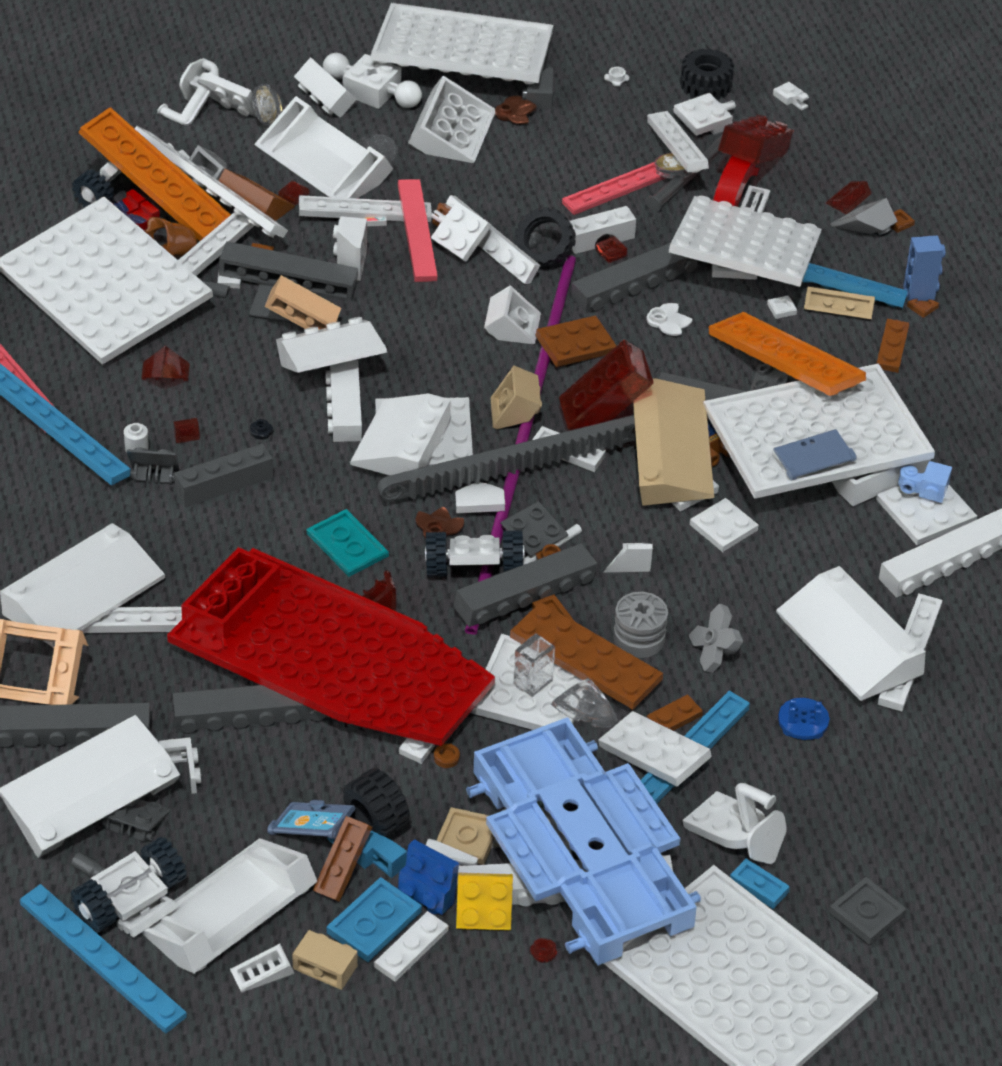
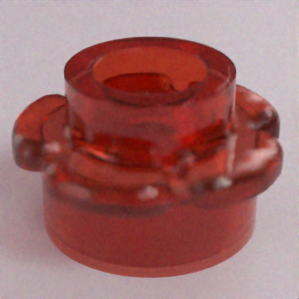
(543, 955)

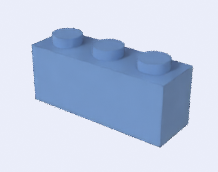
(923, 268)

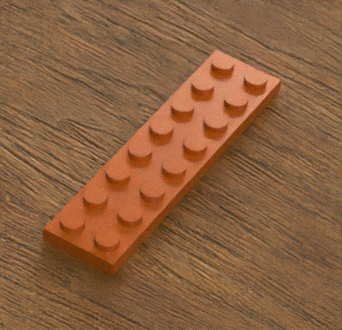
(154, 173)
(787, 353)

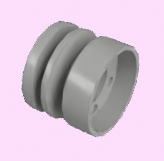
(640, 624)

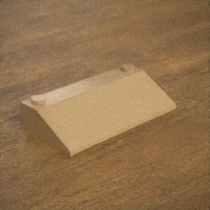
(672, 444)

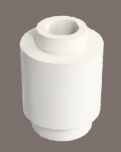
(136, 436)

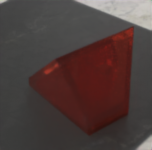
(165, 364)
(383, 592)

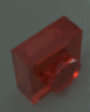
(292, 192)
(611, 249)
(186, 430)

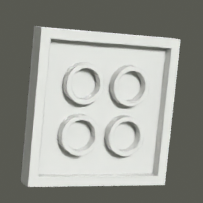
(926, 518)

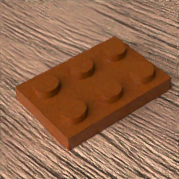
(575, 341)

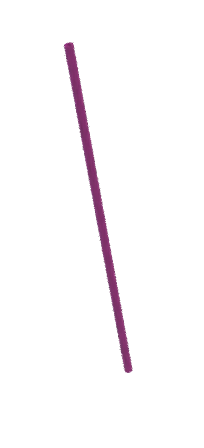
(525, 428)

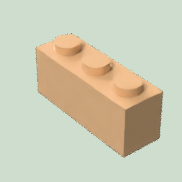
(301, 305)

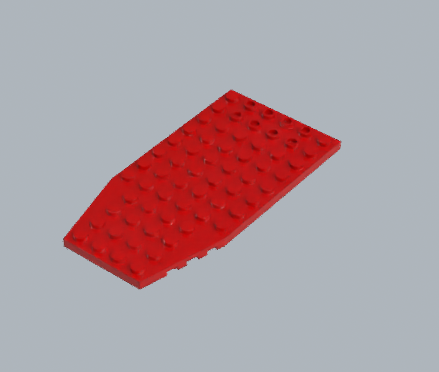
(329, 649)

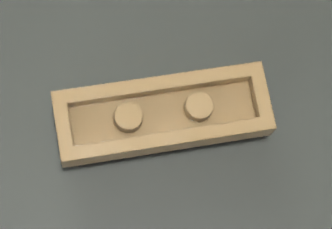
(839, 303)

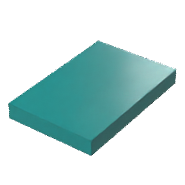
(347, 542)

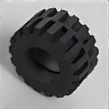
(706, 73)
(377, 802)

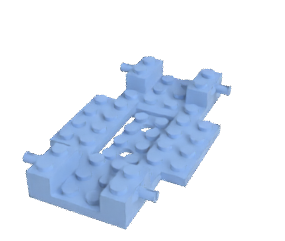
(627, 880)

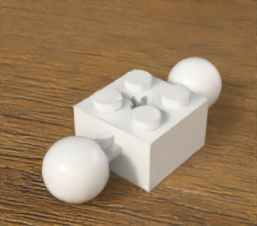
(373, 81)

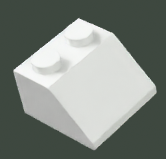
(351, 242)
(512, 317)

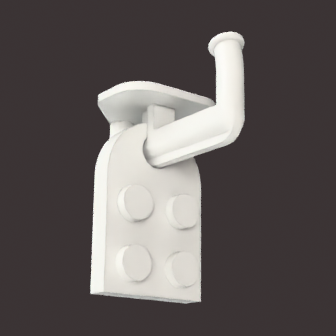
(198, 86)
(739, 823)

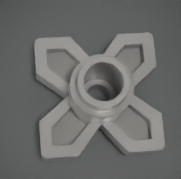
(716, 639)

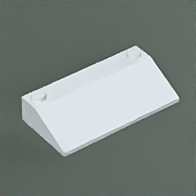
(322, 153)
(82, 582)
(852, 634)
(88, 784)
(231, 903)

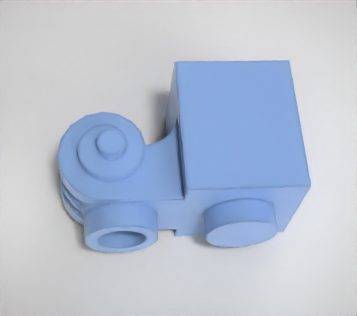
(930, 484)

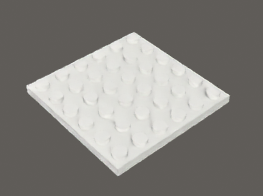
(746, 240)

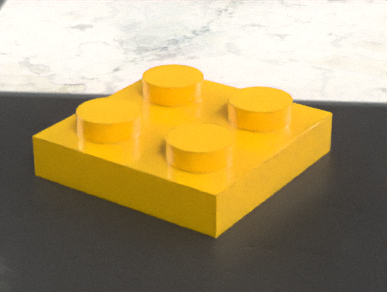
(484, 901)

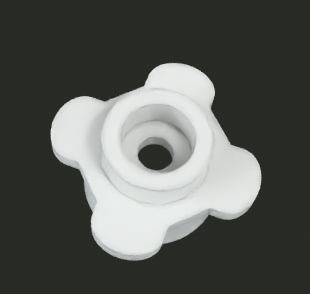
(616, 76)

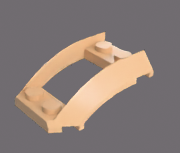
(63, 667)

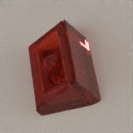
(850, 196)

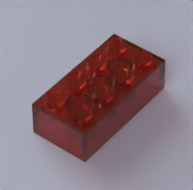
(756, 139)
(607, 387)

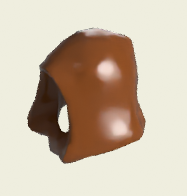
(179, 237)

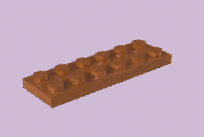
(590, 655)

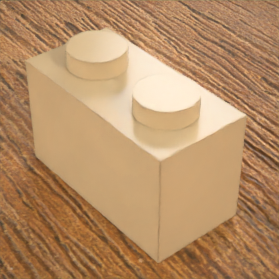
(325, 959)

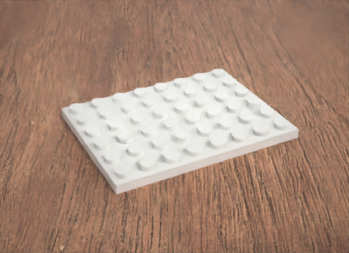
(463, 43)
(103, 279)
(866, 416)
(744, 979)

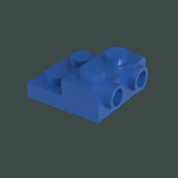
(429, 878)

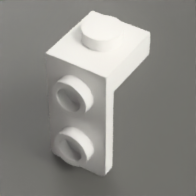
(182, 751)

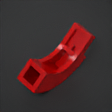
(734, 180)

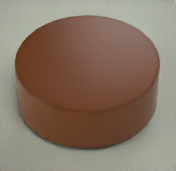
(446, 756)

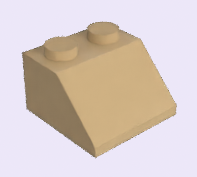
(516, 398)

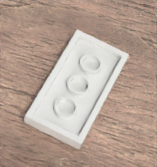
(655, 748)

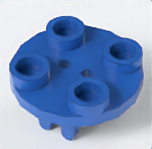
(792, 718)

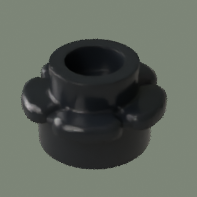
(261, 429)

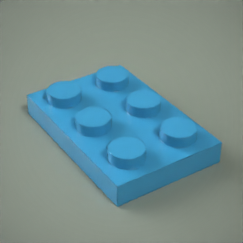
(374, 919)

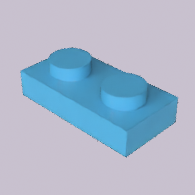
(760, 883)

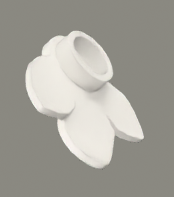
(668, 319)

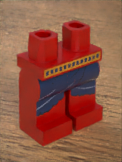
(137, 209)

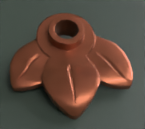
(515, 110)
(439, 522)

